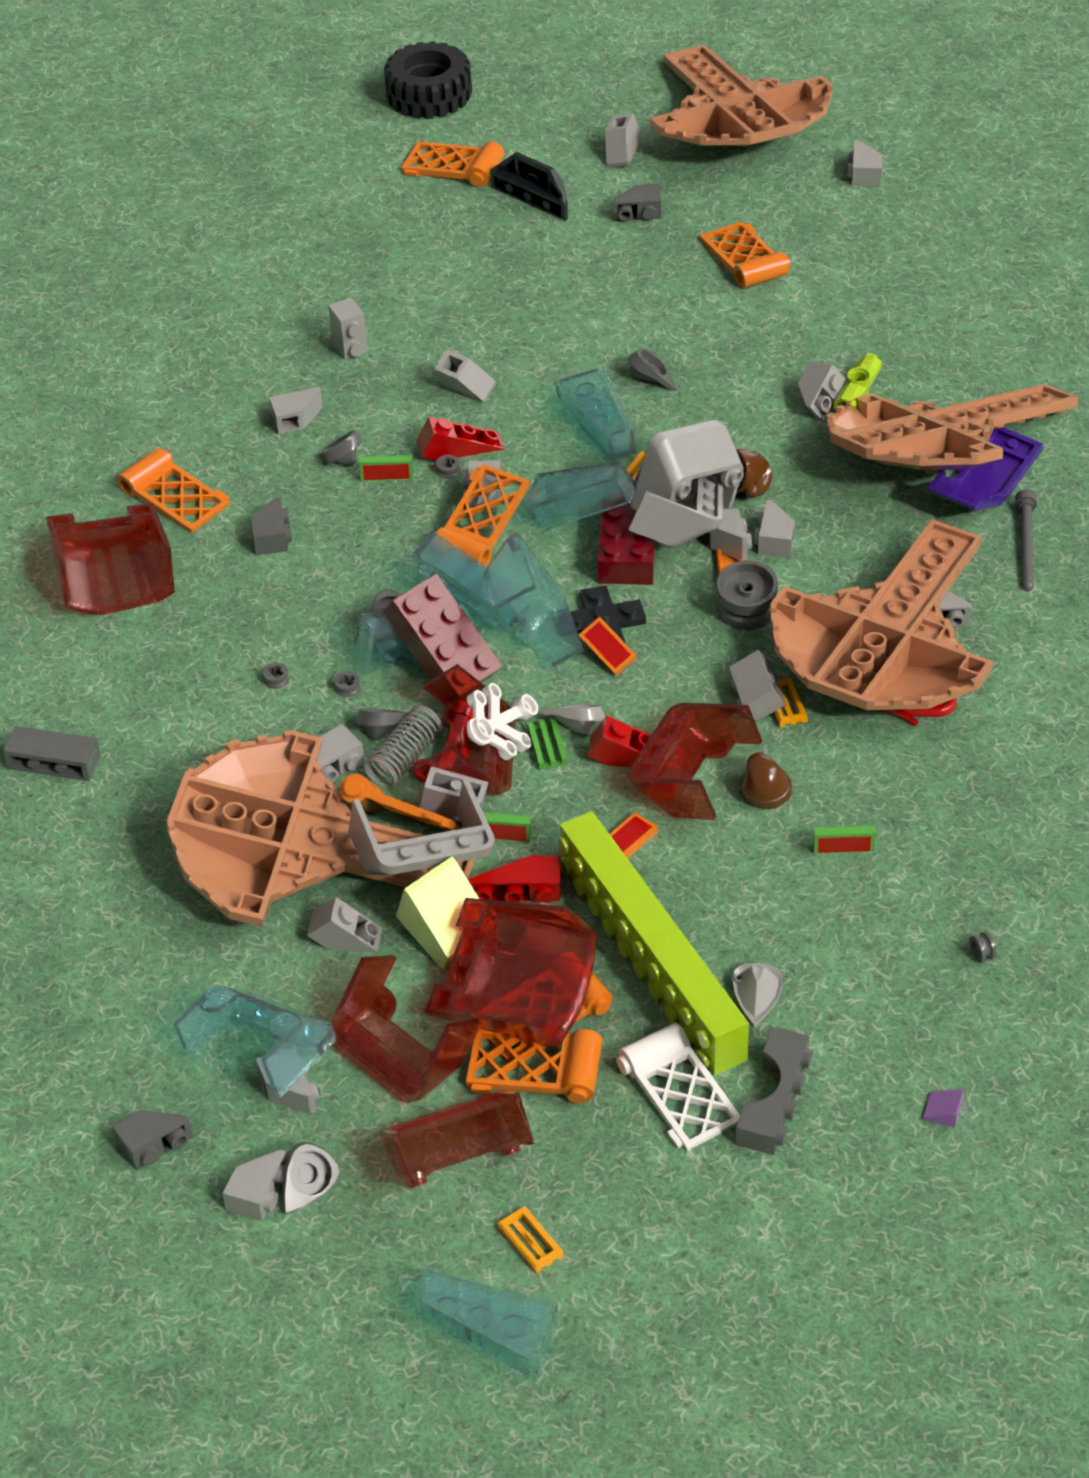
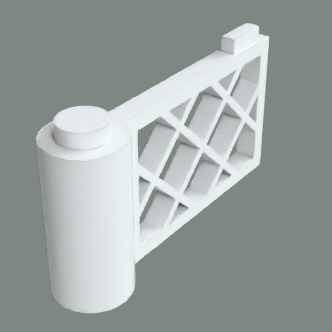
(653, 1057)

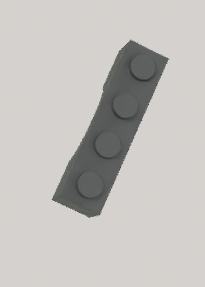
(763, 1121)

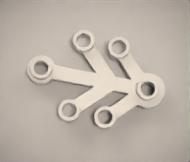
(481, 729)

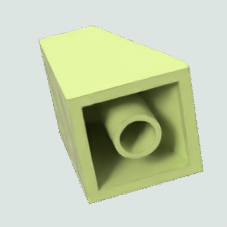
(433, 907)

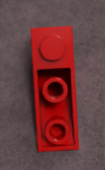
(444, 437)
(616, 743)
(523, 880)

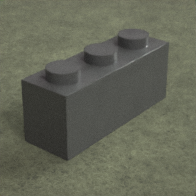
(52, 753)

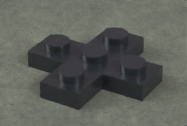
(598, 603)

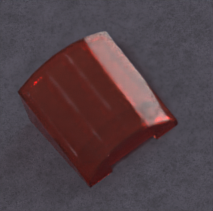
(112, 561)
(517, 970)

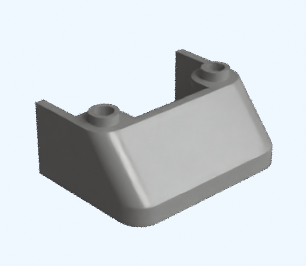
(688, 454)
(683, 520)
(427, 851)

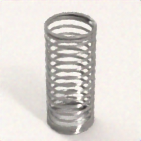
(382, 762)

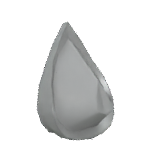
(579, 717)
(756, 990)

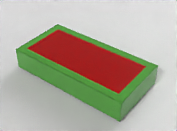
(386, 467)
(510, 827)
(843, 839)

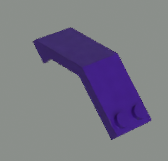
(994, 482)

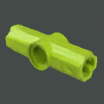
(859, 380)

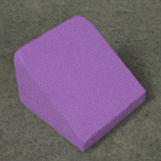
(944, 1107)

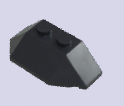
(531, 183)

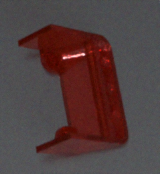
(679, 747)
(483, 761)
(386, 1050)
(456, 1135)

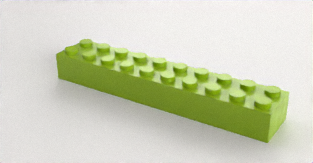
(653, 944)

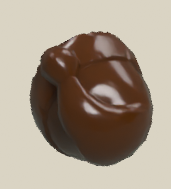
(756, 474)
(765, 782)

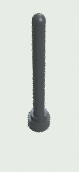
(1026, 503)

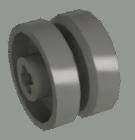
(746, 594)

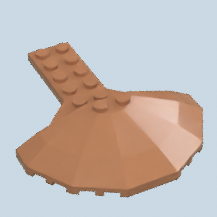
(732, 108)
(938, 436)
(886, 641)
(266, 826)

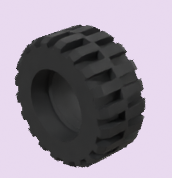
(428, 79)

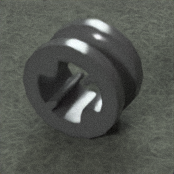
(448, 460)
(273, 669)
(350, 678)
(982, 946)

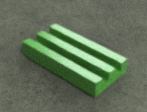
(558, 740)

